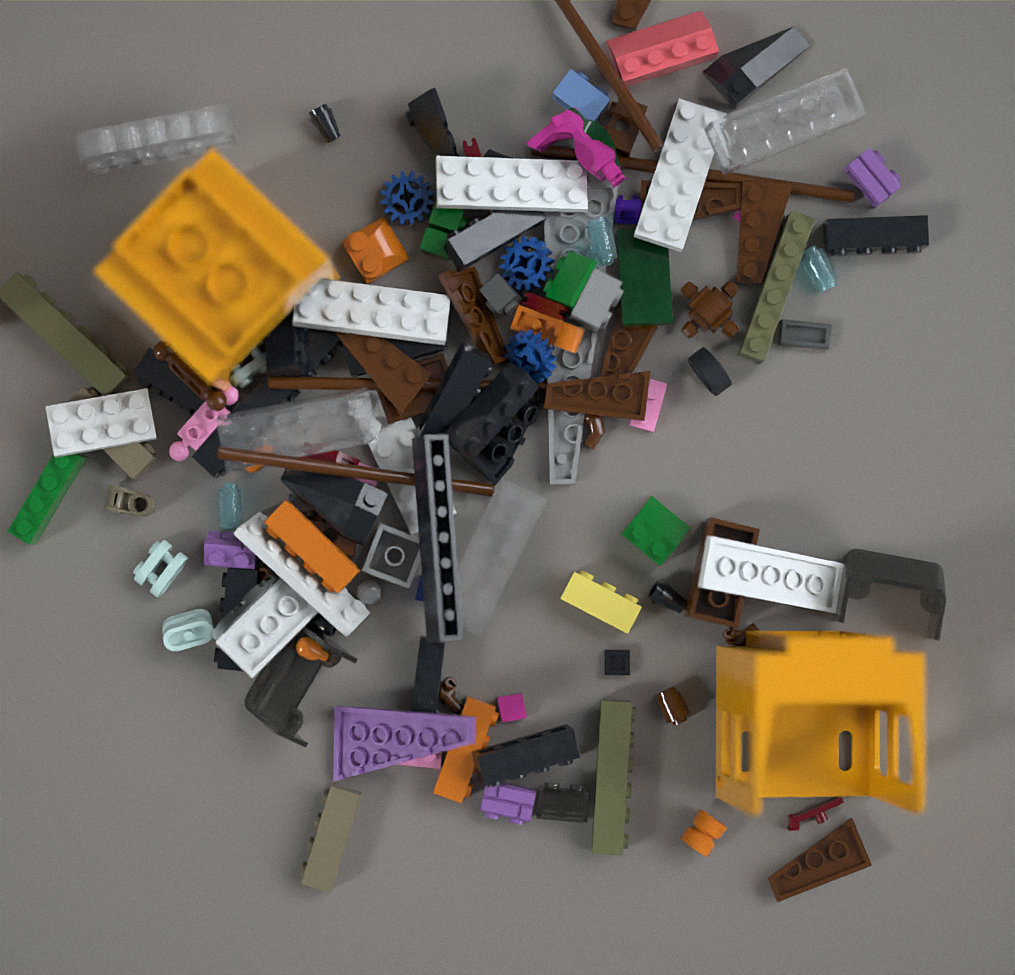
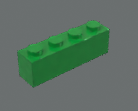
(46, 497)

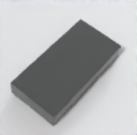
(804, 334)

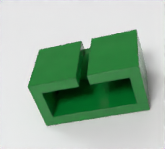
(442, 223)

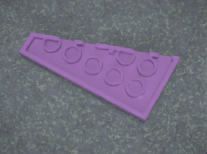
(385, 737)

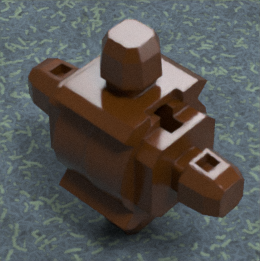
(709, 309)

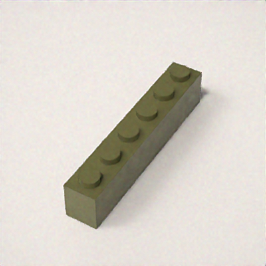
(776, 287)
(62, 335)
(611, 777)

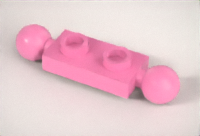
(200, 427)

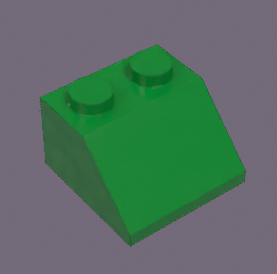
(570, 280)
(655, 531)

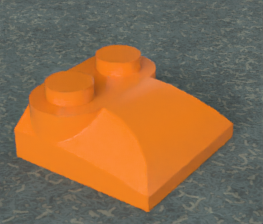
(375, 250)

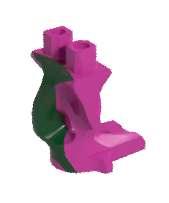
(592, 144)

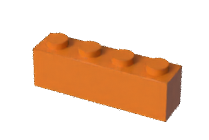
(312, 546)
(459, 763)

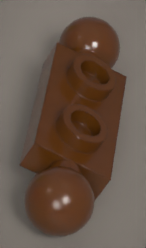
(190, 376)

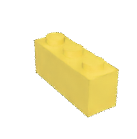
(601, 601)

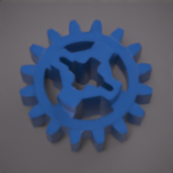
(395, 199)
(537, 266)
(532, 355)

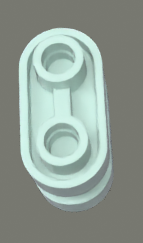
(243, 376)
(146, 571)
(187, 629)

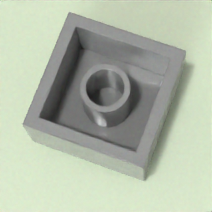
(596, 300)
(394, 556)

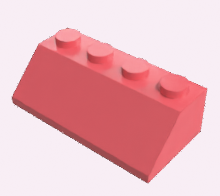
(663, 48)

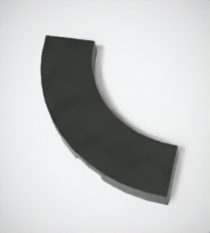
(248, 600)

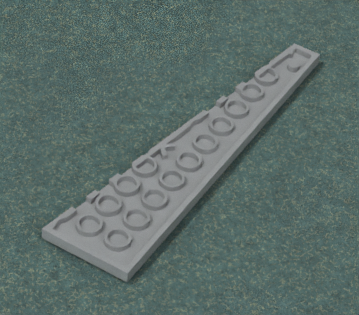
(563, 234)

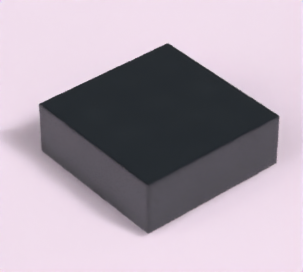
(616, 662)

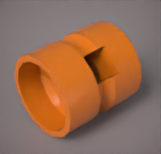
(702, 834)

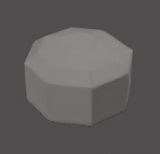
(369, 592)

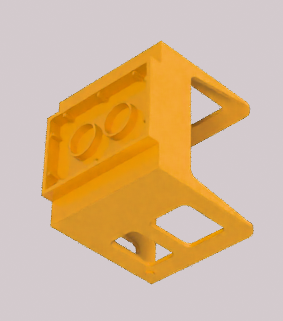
(213, 267)
(795, 701)

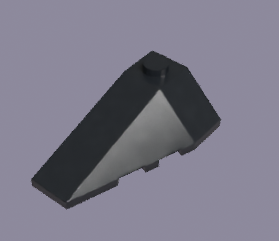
(749, 68)
(431, 123)
(497, 455)
(342, 501)

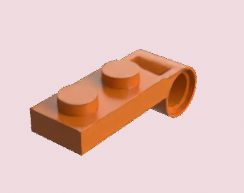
(557, 331)

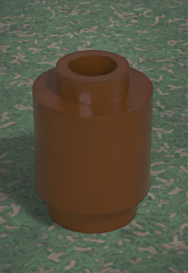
(672, 706)

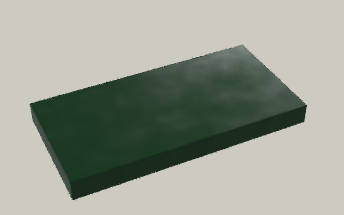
(645, 281)

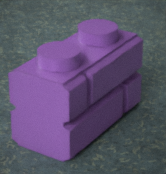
(873, 177)
(228, 551)
(509, 802)

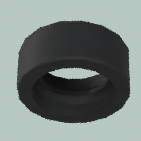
(709, 371)

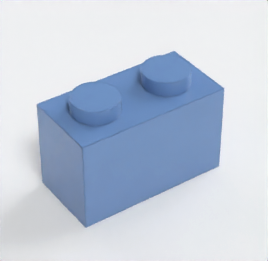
(579, 93)

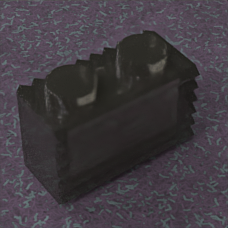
(563, 803)

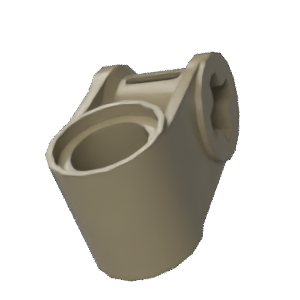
(125, 501)

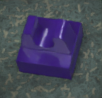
(627, 210)

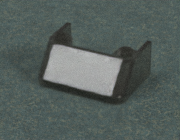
(866, 566)
(284, 683)

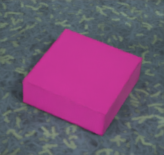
(511, 707)

